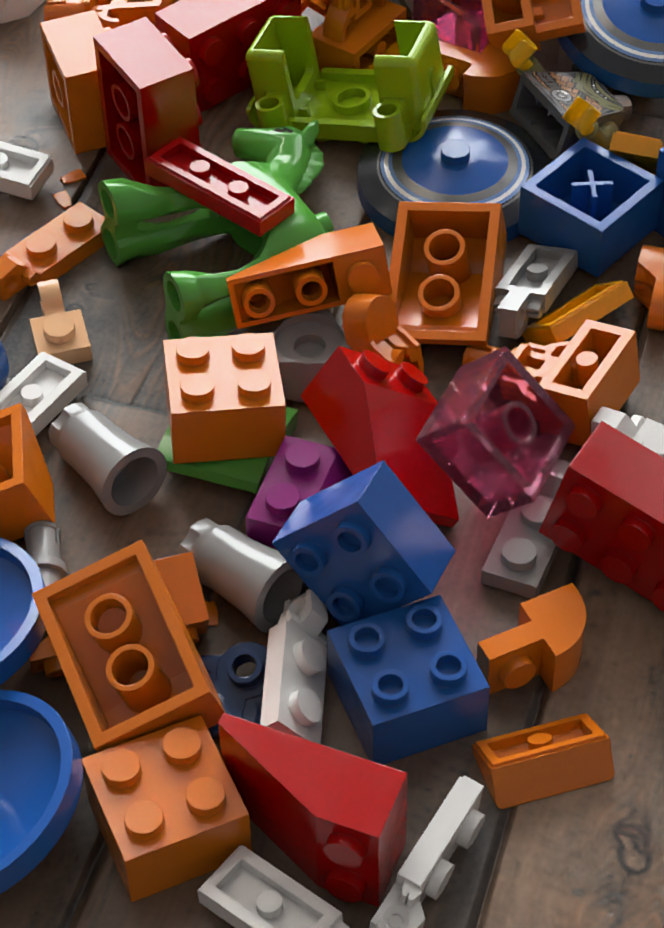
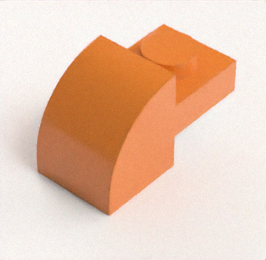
(535, 18)
(482, 79)
(542, 644)

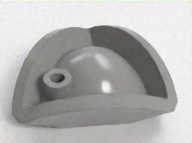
(304, 347)

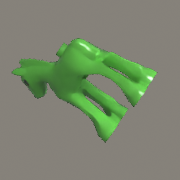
(197, 299)

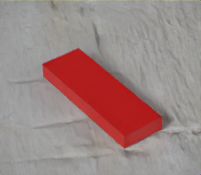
(220, 186)

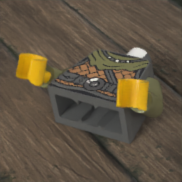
(562, 105)

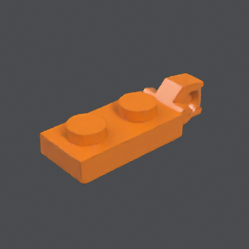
(51, 249)

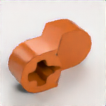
(650, 284)
(373, 325)

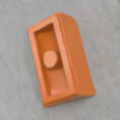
(544, 760)

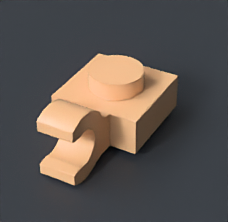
(59, 331)

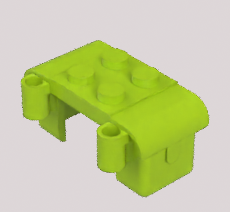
(350, 104)

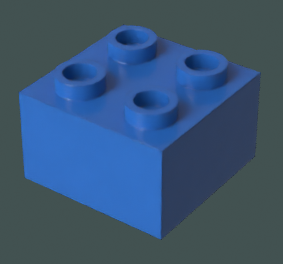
(590, 205)
(364, 545)
(407, 680)

